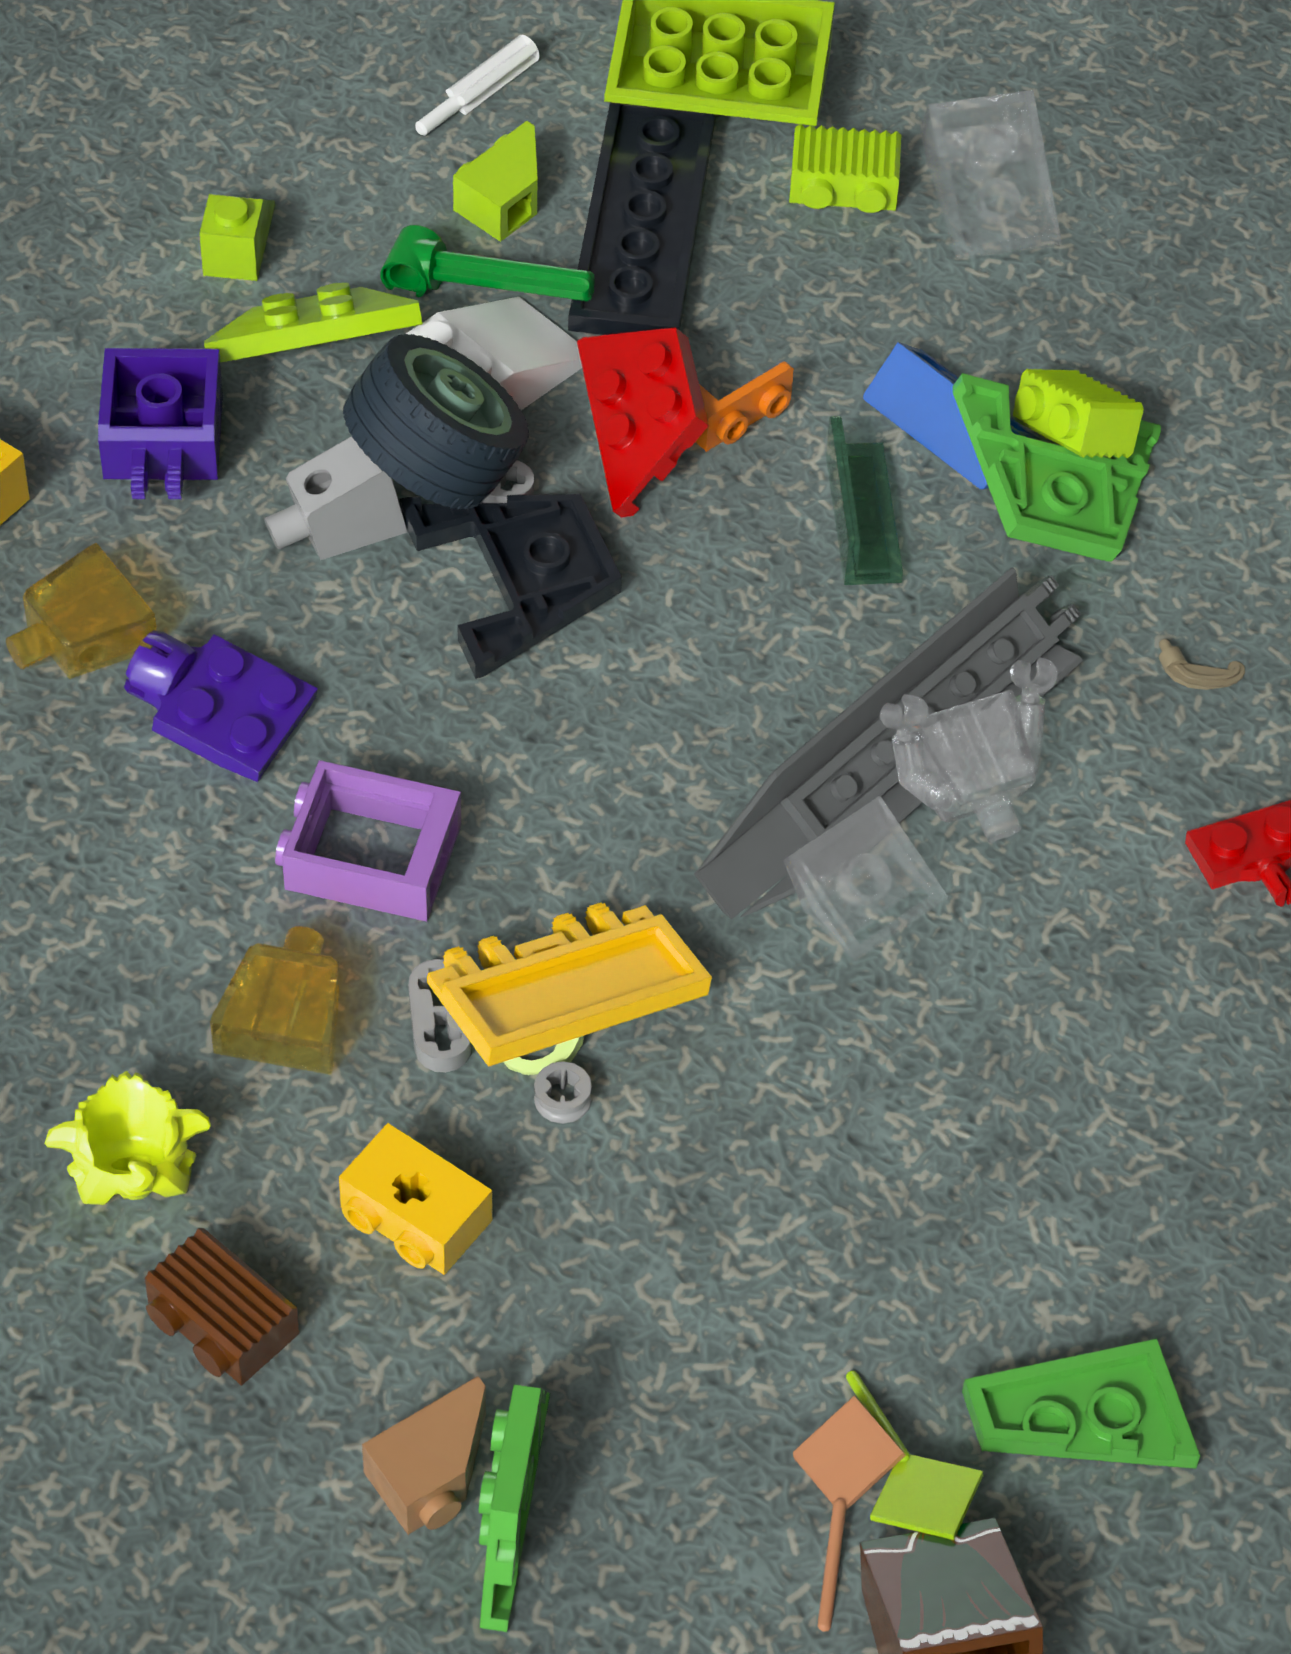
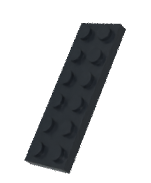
(643, 219)

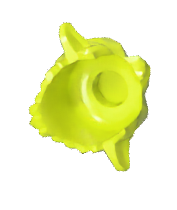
(129, 1141)

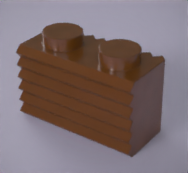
(220, 1307)

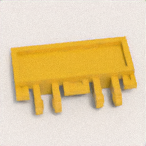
(567, 981)

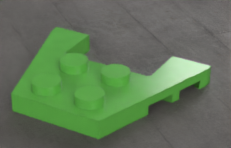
(1044, 488)

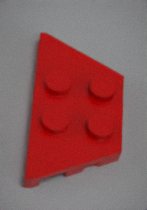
(642, 406)

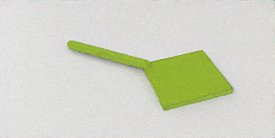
(919, 1491)

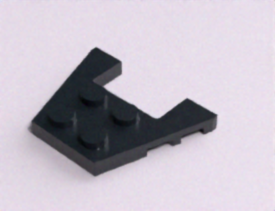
(542, 558)

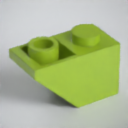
(500, 185)

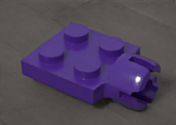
(218, 700)

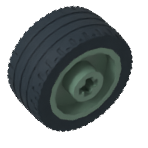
(435, 421)

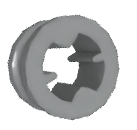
(562, 1074)

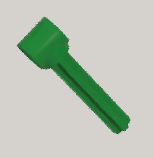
(422, 262)

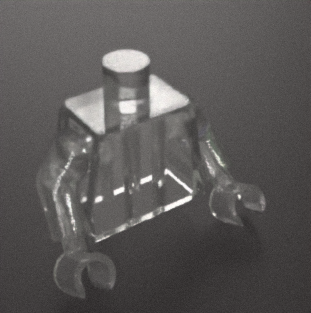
(974, 753)

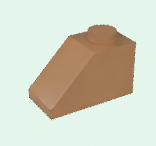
(429, 1458)

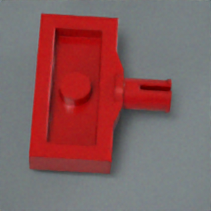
(1247, 849)

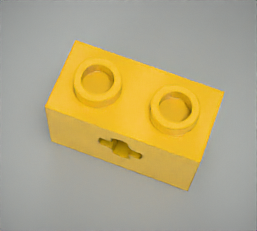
(414, 1200)

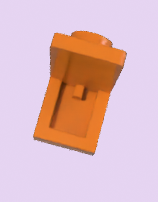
(731, 415)

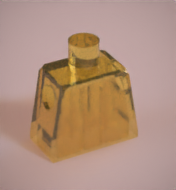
(82, 617)
(281, 1005)

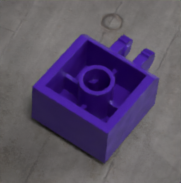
(160, 417)

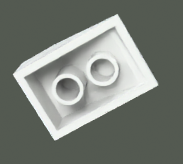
(510, 344)

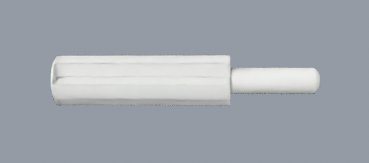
(482, 82)

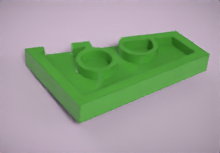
(1085, 1407)

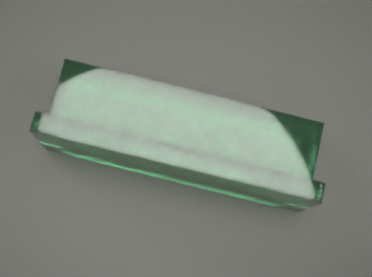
(862, 510)

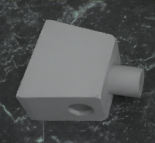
(338, 503)

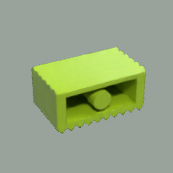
(845, 168)
(1078, 412)

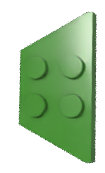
(507, 1499)

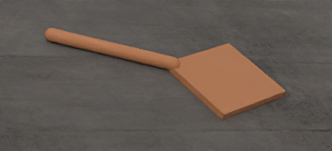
(844, 1463)

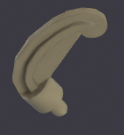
(1196, 675)

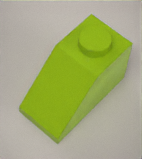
(234, 236)

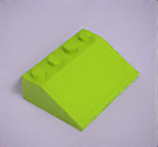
(723, 57)

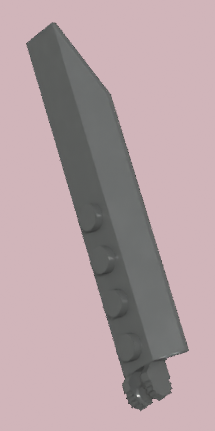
(854, 753)

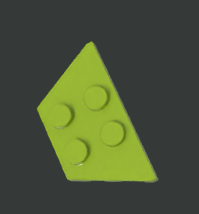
(326, 317)

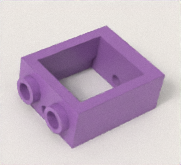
(380, 798)

